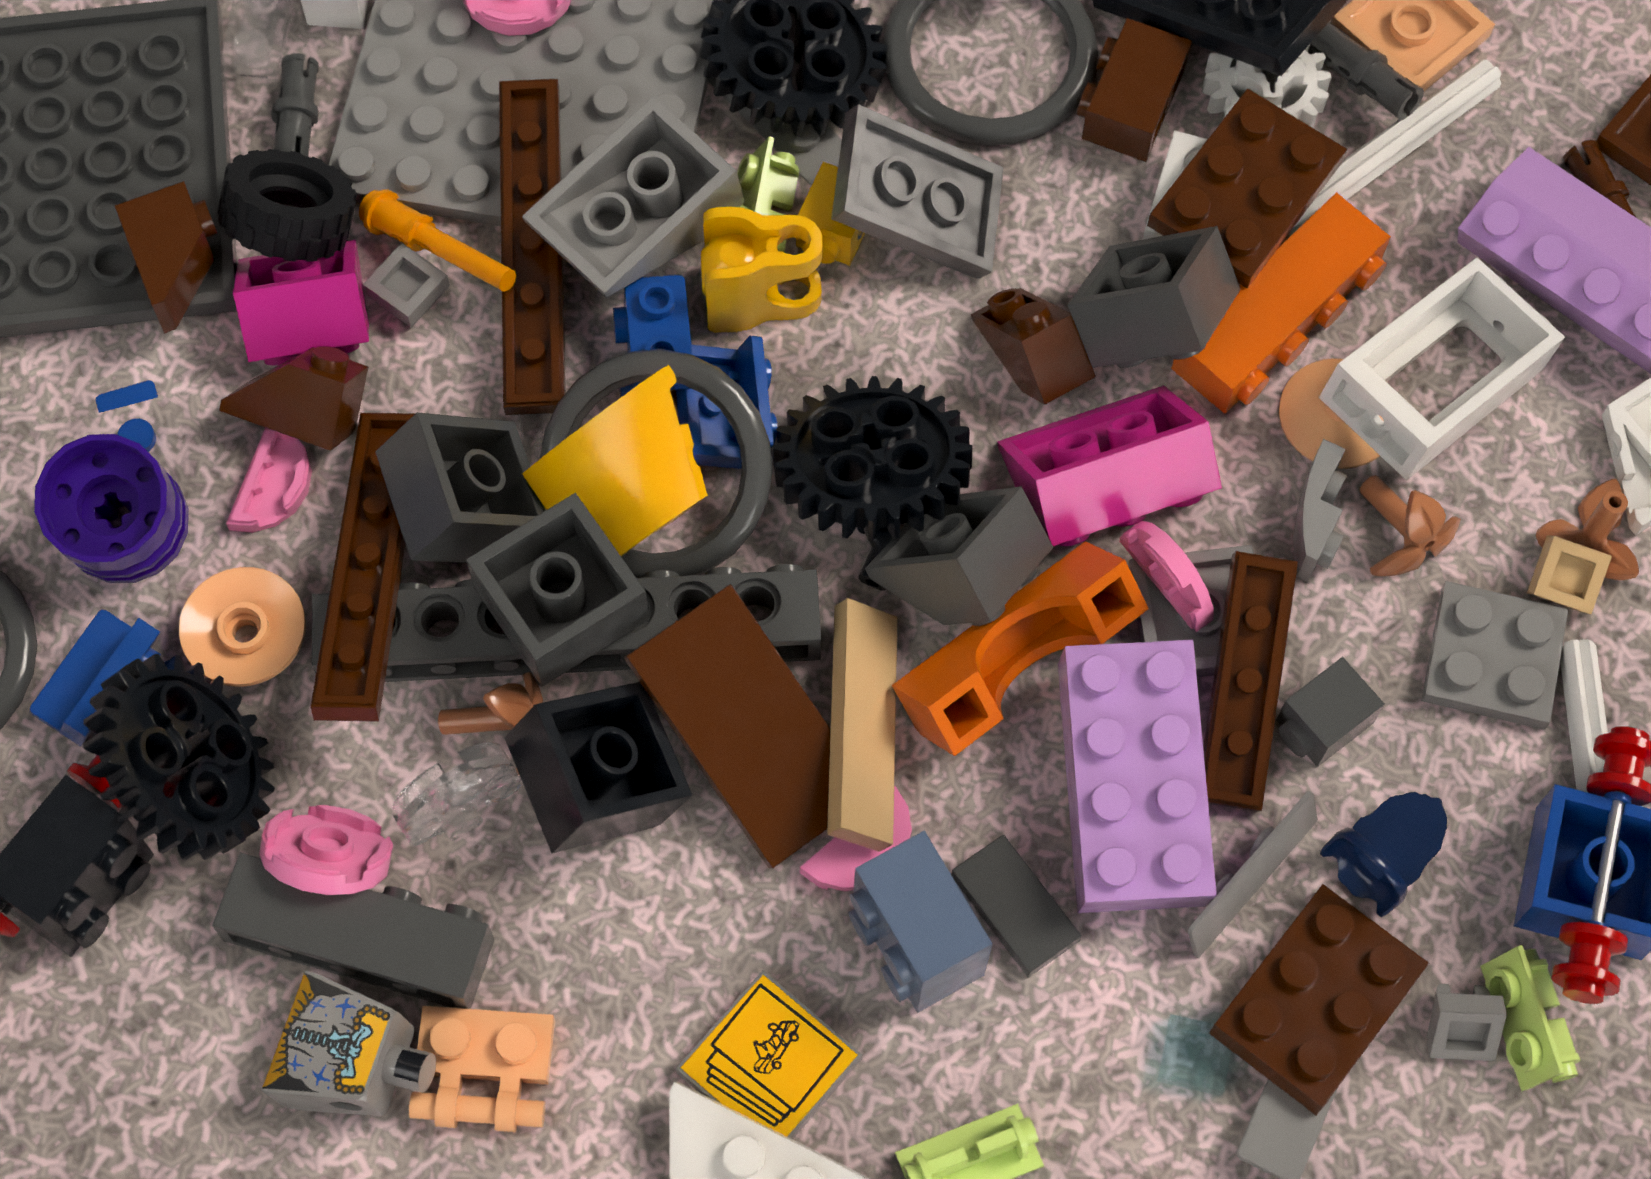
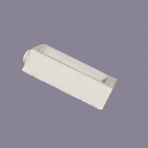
(1468, 299)

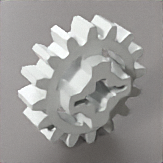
(1304, 80)

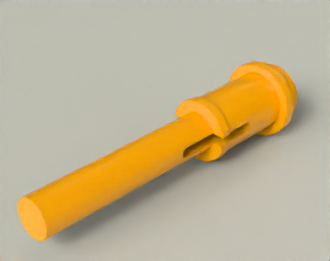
(386, 215)

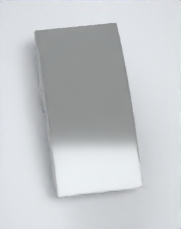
(1316, 515)

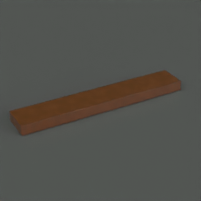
(535, 304)
(362, 586)

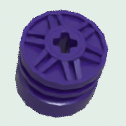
(83, 493)

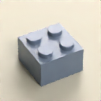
(919, 923)

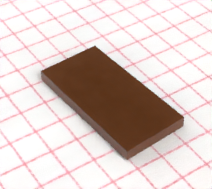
(742, 722)

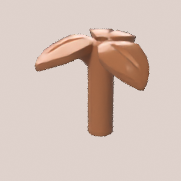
(1600, 514)
(1418, 522)
(503, 711)

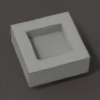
(406, 285)

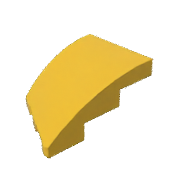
(626, 465)

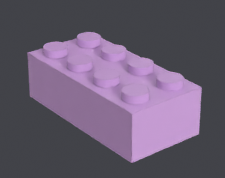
(1136, 776)

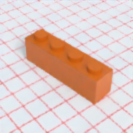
(1287, 299)

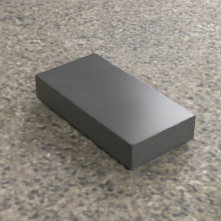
(1016, 905)

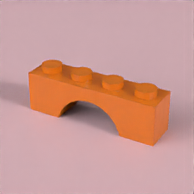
(1072, 603)

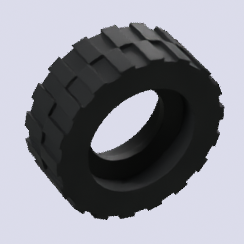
(303, 232)

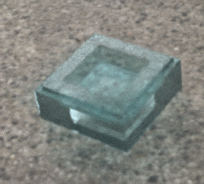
(1193, 1056)

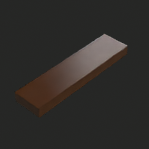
(1247, 679)

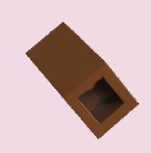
(1035, 343)

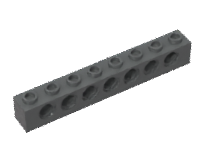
(479, 652)

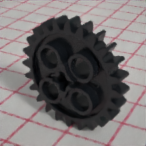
(754, 59)
(872, 458)
(179, 757)

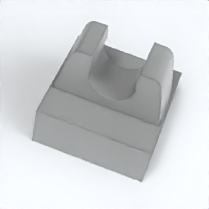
(1466, 1024)

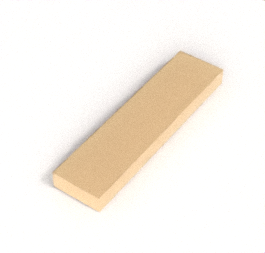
(862, 726)

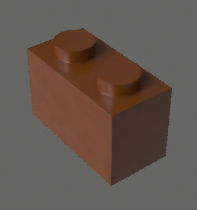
(1134, 90)

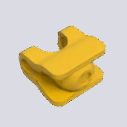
(745, 268)

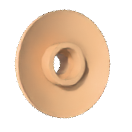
(1309, 420)
(236, 600)

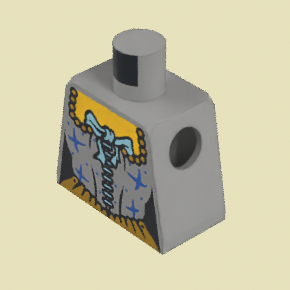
(344, 1053)

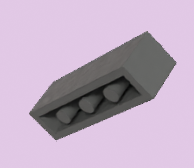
(360, 935)

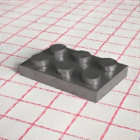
(917, 192)

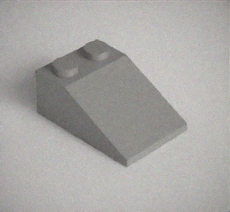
(635, 199)

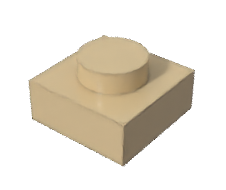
(1569, 574)

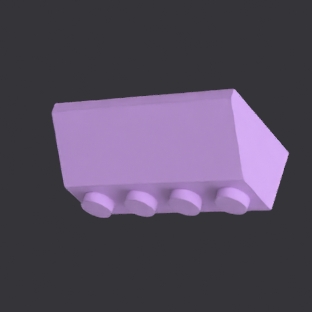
(1568, 250)

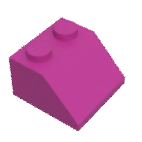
(300, 305)

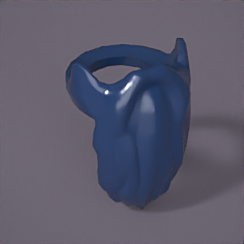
(1389, 848)

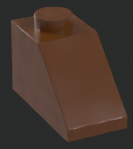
(169, 248)
(306, 397)

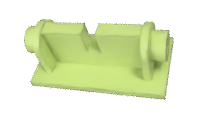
(768, 181)
(1534, 1045)
(983, 1149)

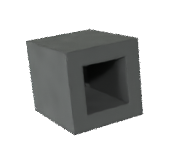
(1328, 713)

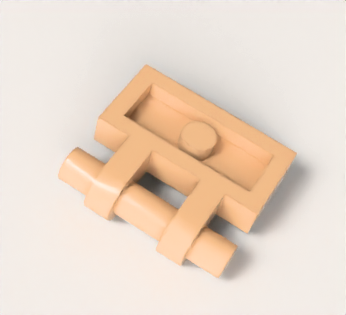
(484, 1047)

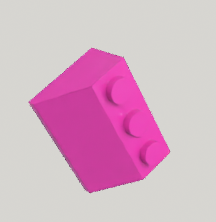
(1113, 464)

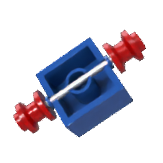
(1593, 868)

